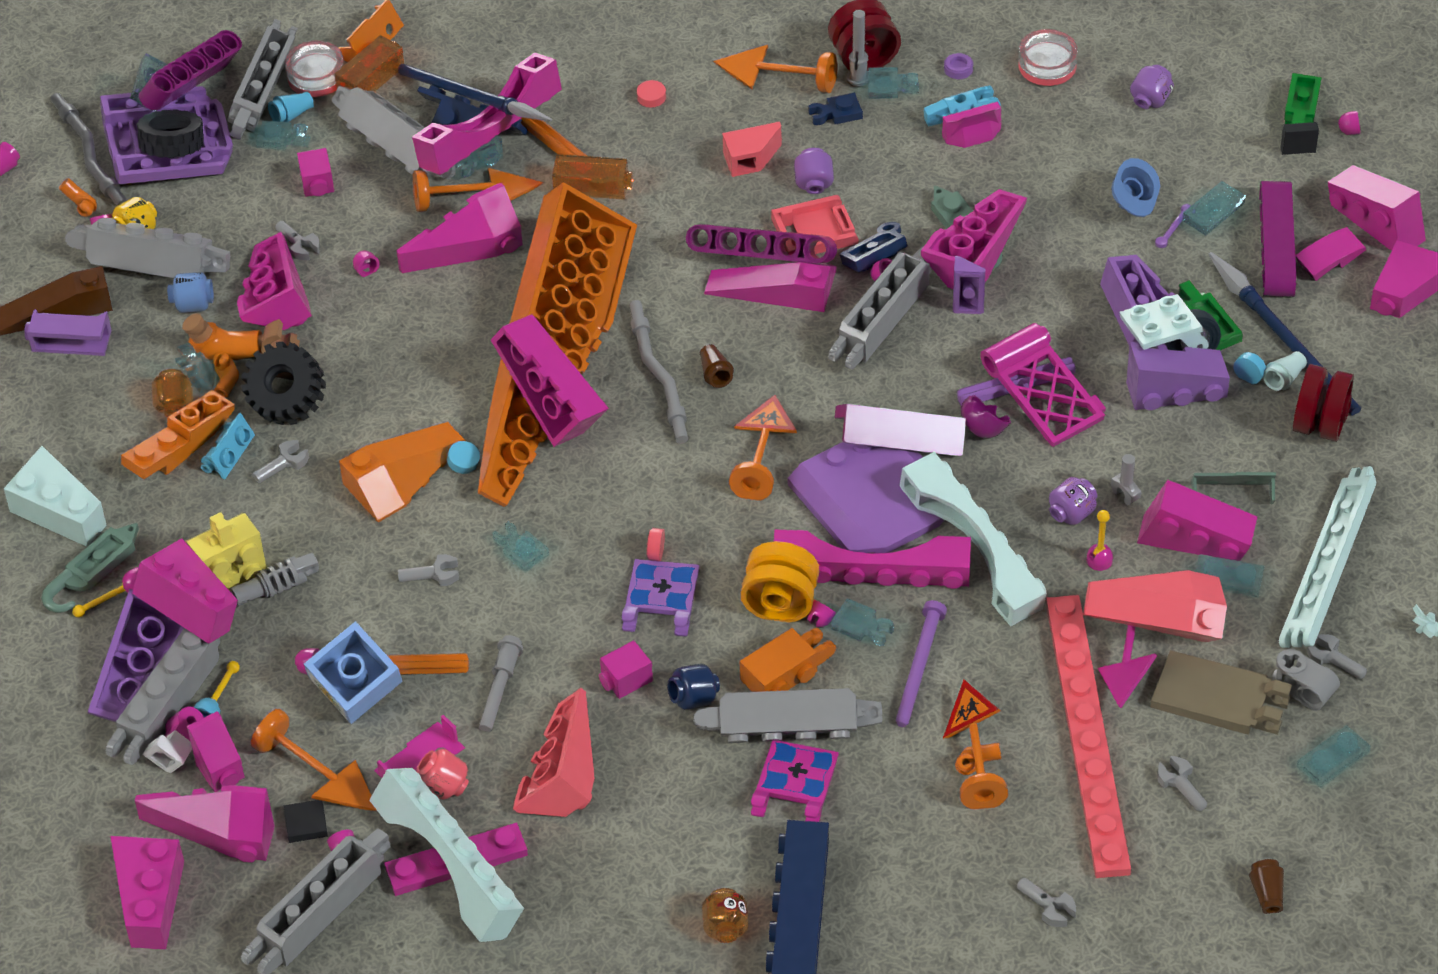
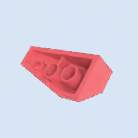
(1169, 603)
(564, 764)

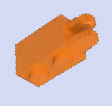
(785, 661)

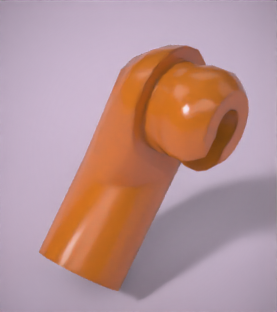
(85, 203)
(226, 372)
(965, 762)

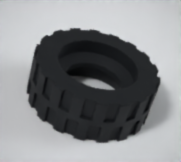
(170, 133)

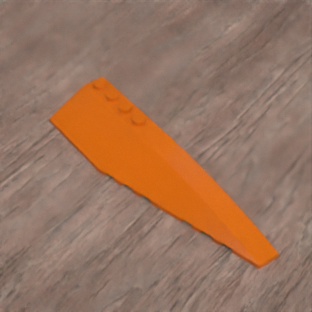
(573, 293)

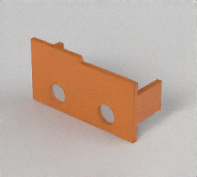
(372, 29)

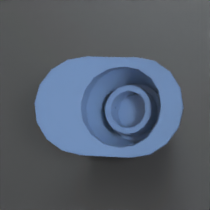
(1136, 187)

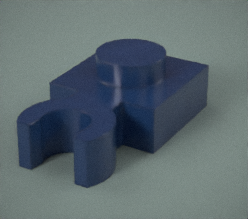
(839, 108)

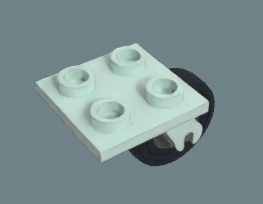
(1172, 324)

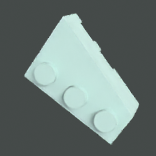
(55, 499)

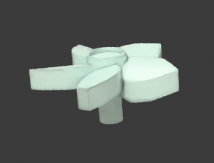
(1427, 622)

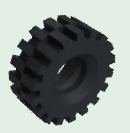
(298, 398)

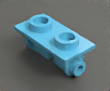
(229, 447)

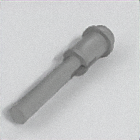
(858, 58)
(509, 650)

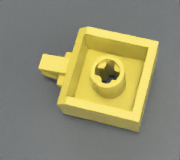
(230, 549)

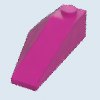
(474, 233)
(976, 236)
(786, 284)
(273, 287)
(227, 821)

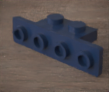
(457, 109)

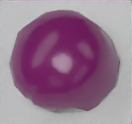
(982, 418)

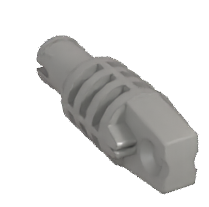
(276, 578)

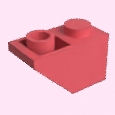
(751, 147)

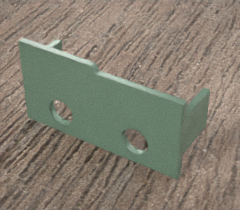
(1237, 478)

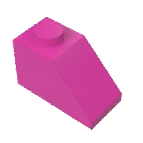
(215, 752)

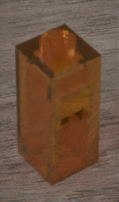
(371, 66)
(593, 175)

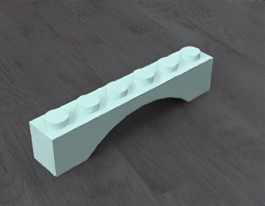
(936, 491)
(483, 898)

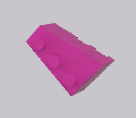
(1196, 524)
(148, 887)

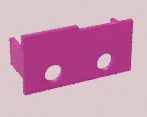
(431, 739)

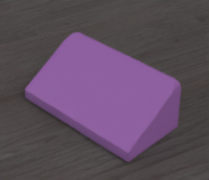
(968, 287)

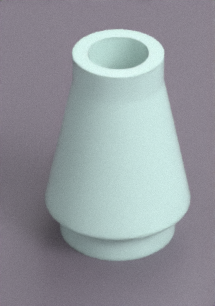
(1283, 371)

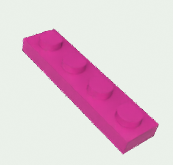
(429, 868)

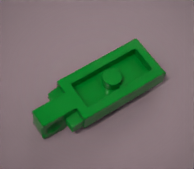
(1302, 99)
(1205, 301)

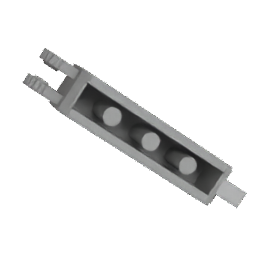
(260, 79)
(383, 125)
(147, 250)
(881, 308)
(163, 695)
(789, 713)
(316, 901)

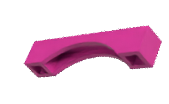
(443, 146)
(936, 562)

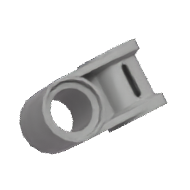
(1309, 680)

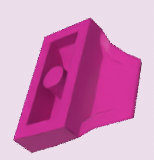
(972, 125)

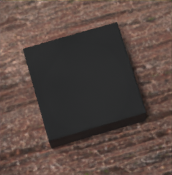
(1299, 138)
(305, 821)

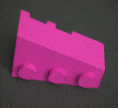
(1378, 206)
(186, 591)

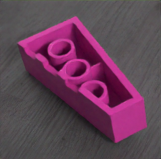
(548, 380)

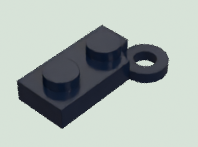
(877, 247)

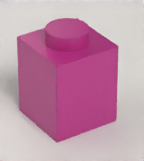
(315, 172)
(625, 670)

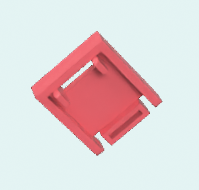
(817, 217)

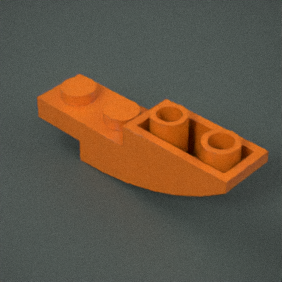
(182, 437)

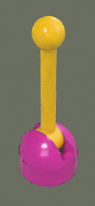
(1103, 554)
(127, 583)

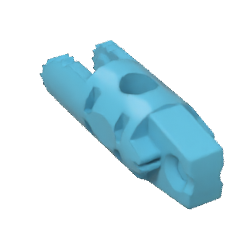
(964, 101)

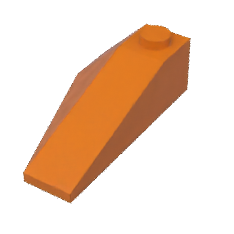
(394, 469)

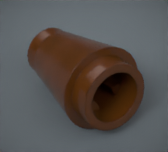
(715, 367)
(1268, 884)

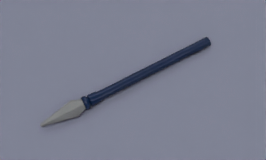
(502, 103)
(1238, 284)

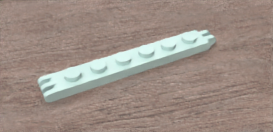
(1328, 559)

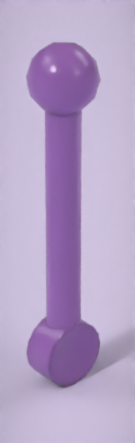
(1161, 242)

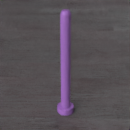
(933, 612)

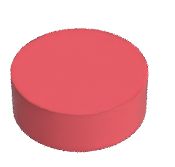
(651, 93)
(655, 544)

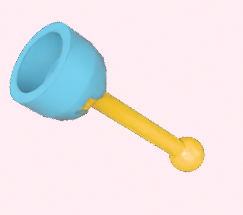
(209, 705)

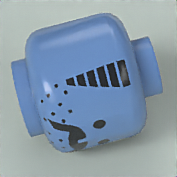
(191, 292)

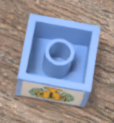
(353, 672)

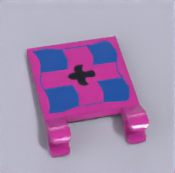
(795, 775)

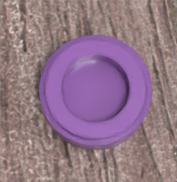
(958, 66)

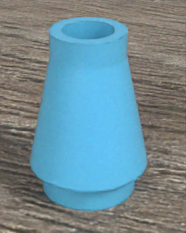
(288, 107)

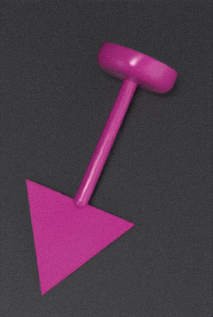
(1126, 675)

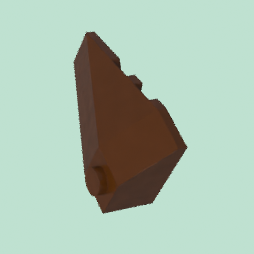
(73, 294)

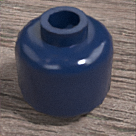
(693, 686)

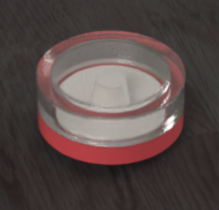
(1047, 57)
(313, 67)

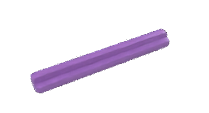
(994, 388)

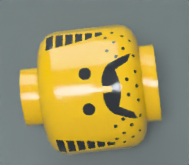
(136, 211)

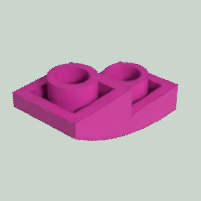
(1332, 250)

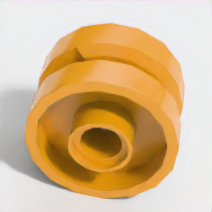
(780, 582)

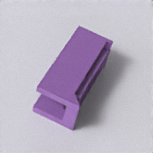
(68, 333)

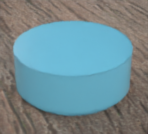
(1249, 367)
(463, 457)

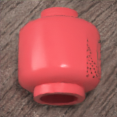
(443, 773)

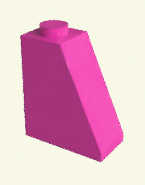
(1405, 280)

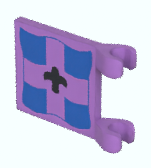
(661, 590)

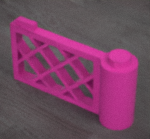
(1024, 350)

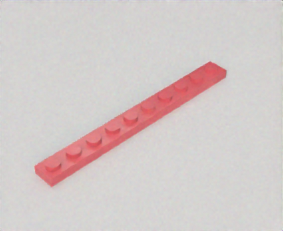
(1088, 737)

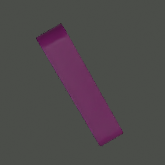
(190, 70)
(1277, 239)
(747, 243)

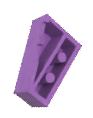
(1130, 283)
(1175, 377)

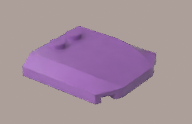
(132, 165)
(860, 497)

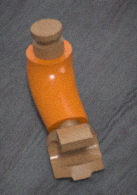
(211, 339)

